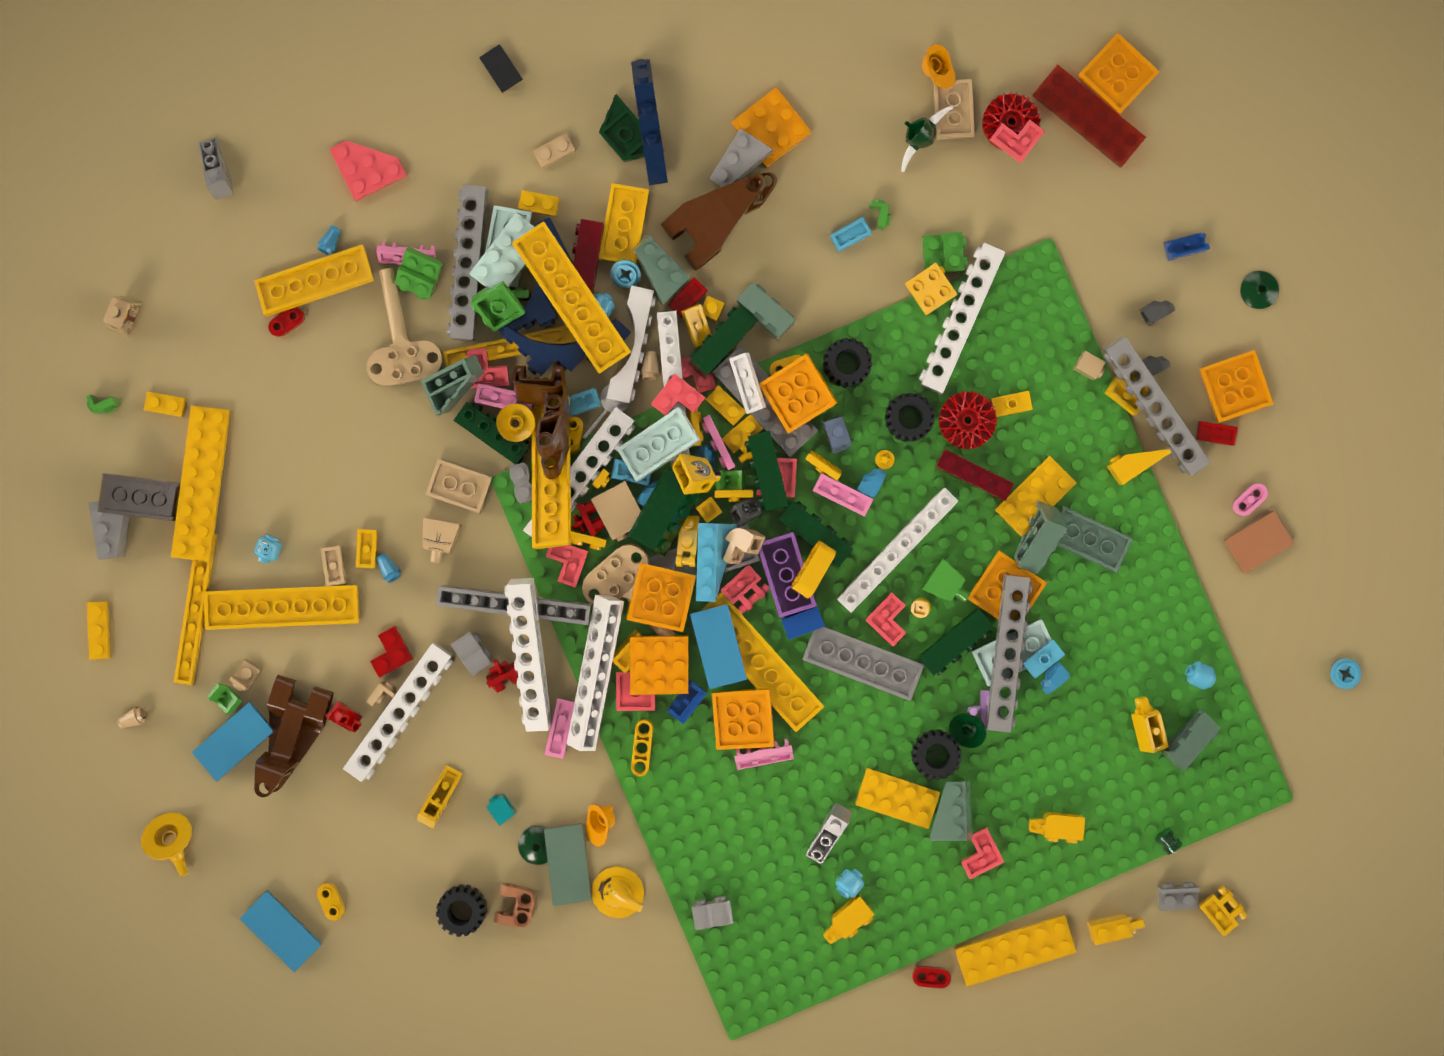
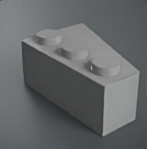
(740, 158)
(109, 532)

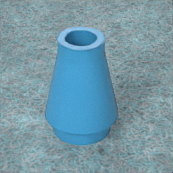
(328, 242)
(388, 569)

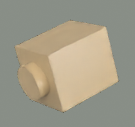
(1089, 366)

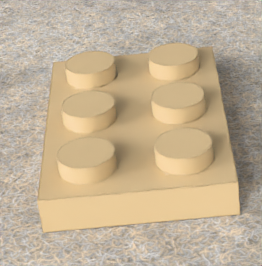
(960, 120)
(459, 486)

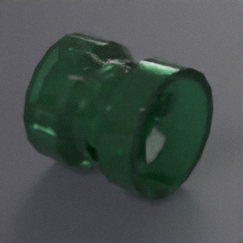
(1169, 841)

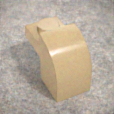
(742, 541)

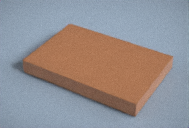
(1258, 542)

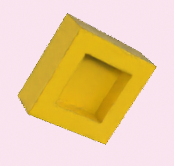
(712, 308)
(602, 479)
(709, 509)

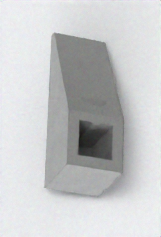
(215, 169)
(829, 833)

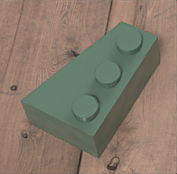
(661, 270)
(766, 310)
(451, 384)
(1042, 538)
(1190, 740)
(953, 814)

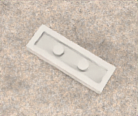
(747, 383)

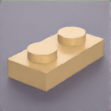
(554, 151)
(333, 565)

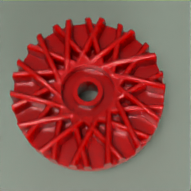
(1006, 108)
(969, 405)

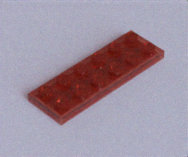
(1089, 116)

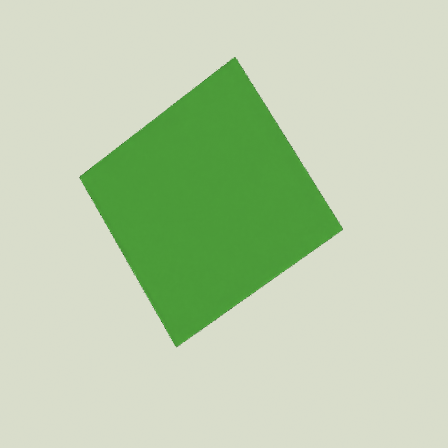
(1069, 749)

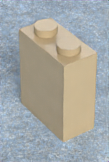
(617, 510)

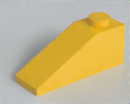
(1130, 465)
(439, 797)

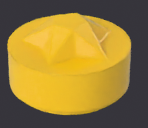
(884, 459)
(920, 607)

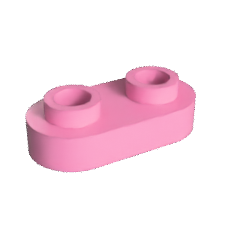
(1249, 500)

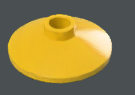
(518, 413)

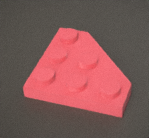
(366, 168)

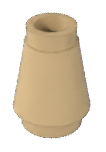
(650, 367)
(134, 717)

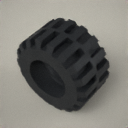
(859, 351)
(924, 409)
(948, 766)
(455, 925)

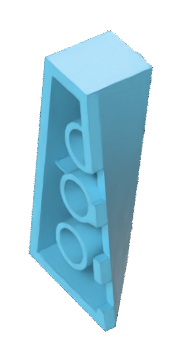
(710, 560)

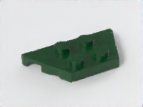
(622, 131)

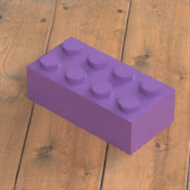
(781, 565)

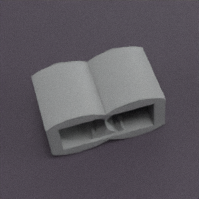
(522, 477)
(472, 653)
(712, 913)

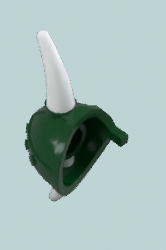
(921, 134)

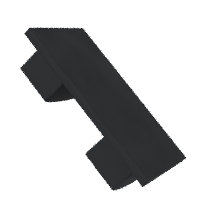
(500, 68)

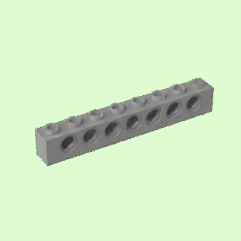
(468, 194)
(1197, 458)
(497, 603)
(1000, 662)

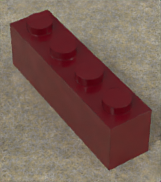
(587, 250)
(974, 475)

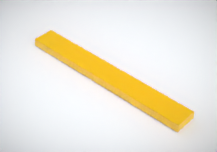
(502, 349)
(193, 620)

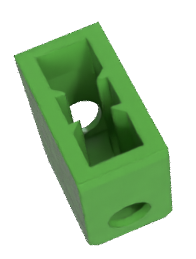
(945, 583)

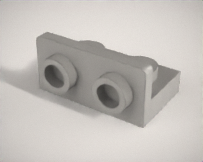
(1178, 896)

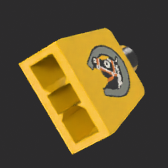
(694, 474)

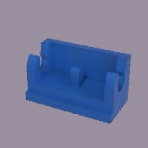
(1186, 246)
(802, 622)
(686, 703)

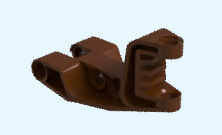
(715, 214)
(554, 427)
(295, 728)

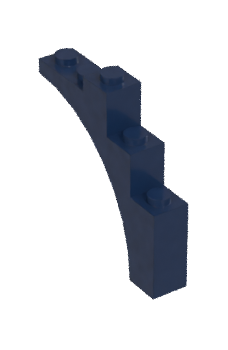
(649, 121)
(538, 306)
(544, 354)

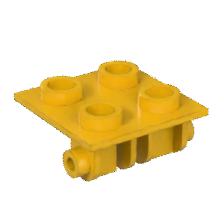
(931, 288)

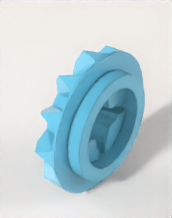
(625, 281)
(1353, 669)

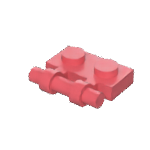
(740, 585)

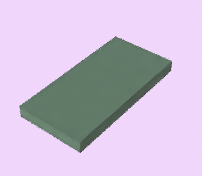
(1093, 540)
(567, 864)

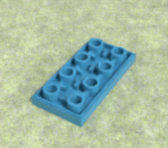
(718, 646)
(233, 741)
(280, 931)

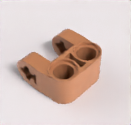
(512, 919)

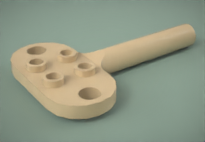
(404, 359)
(617, 576)

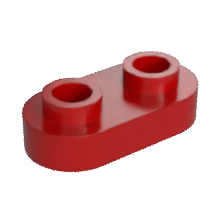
(286, 322)
(930, 979)

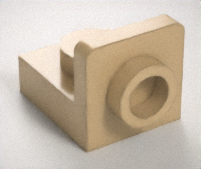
(245, 676)
(378, 694)

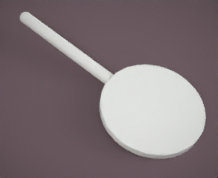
(608, 406)

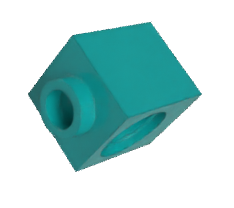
(500, 808)

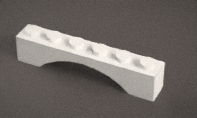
(639, 305)

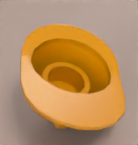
(939, 67)
(599, 822)

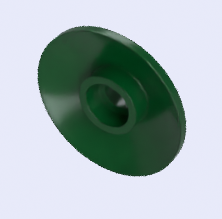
(1250, 290)
(963, 734)
(526, 842)

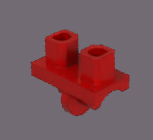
(593, 526)
(499, 673)
(345, 717)

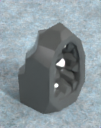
(1156, 310)
(1156, 364)
(746, 511)

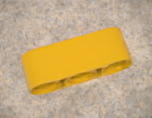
(813, 569)
(638, 756)

